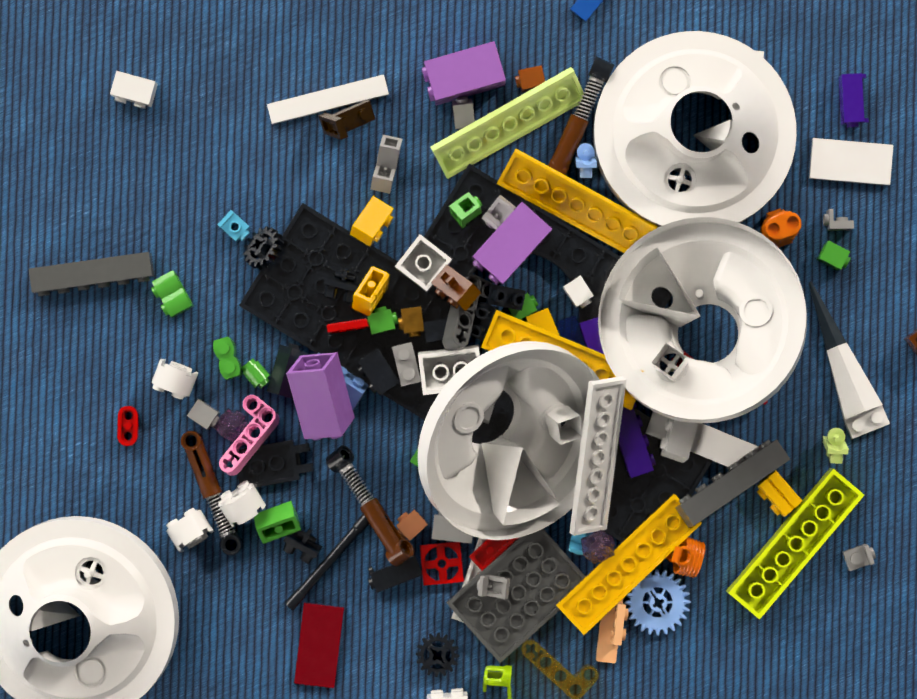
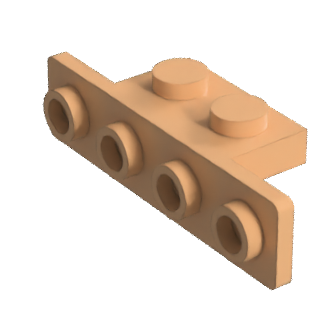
(611, 633)

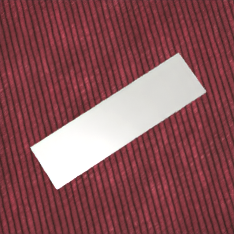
(707, 442)

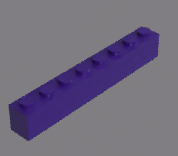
(631, 441)

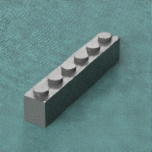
(90, 273)
(732, 483)

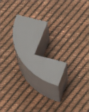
(386, 164)

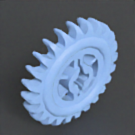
(667, 619)

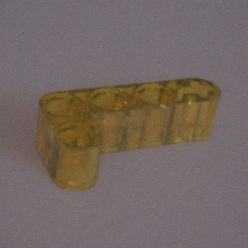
(555, 666)

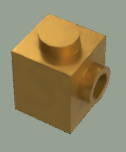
(411, 321)

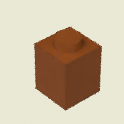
(529, 78)

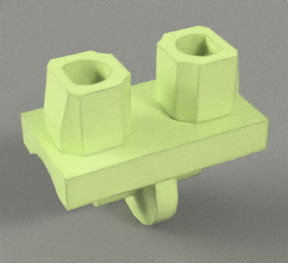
(835, 445)

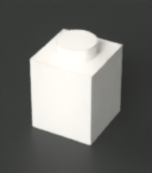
(578, 292)

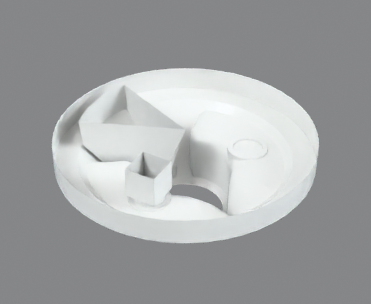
(639, 148)
(702, 265)
(530, 470)
(128, 611)

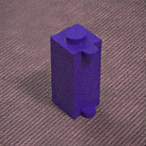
(852, 100)

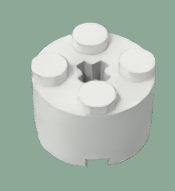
(174, 378)
(241, 503)
(189, 530)

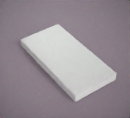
(851, 161)

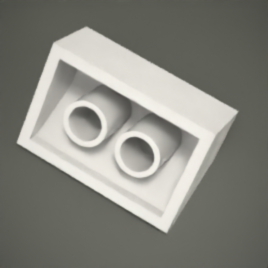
(441, 365)

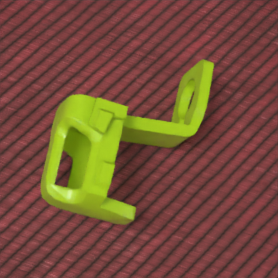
(504, 678)

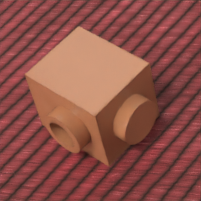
(410, 524)

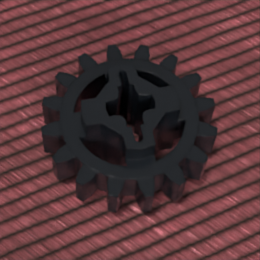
(263, 248)
(430, 660)

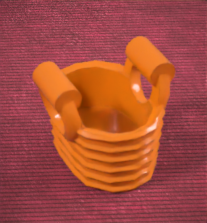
(781, 227)
(688, 557)

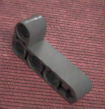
(459, 321)

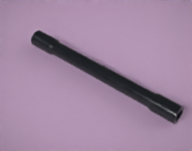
(300, 593)

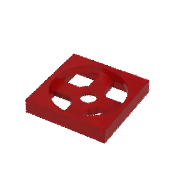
(348, 326)
(427, 580)

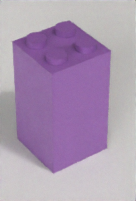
(463, 73)
(511, 244)
(320, 396)

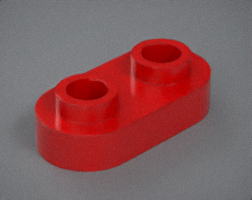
(125, 425)

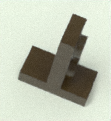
(348, 119)

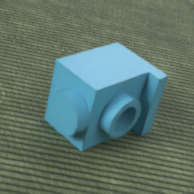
(231, 218)

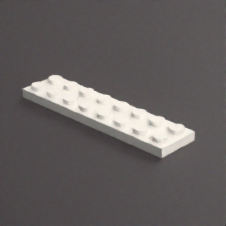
(597, 455)

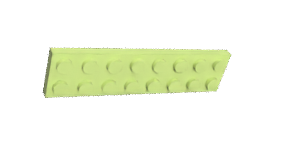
(508, 123)

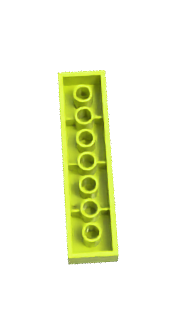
(795, 543)

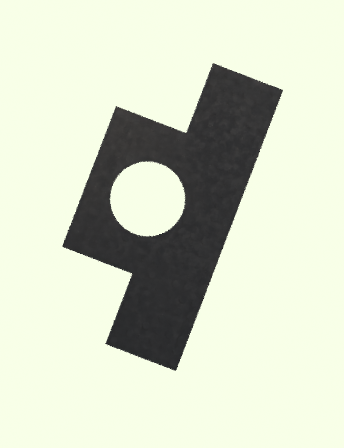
(314, 248)

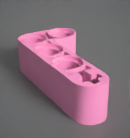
(245, 437)

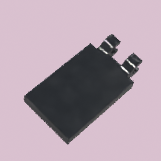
(274, 464)

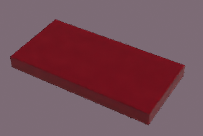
(319, 645)

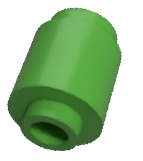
(255, 373)

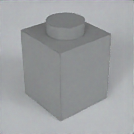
(463, 112)
(204, 414)

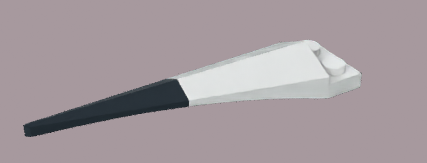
(858, 400)

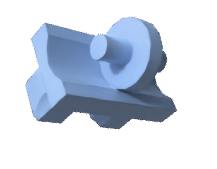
(585, 160)

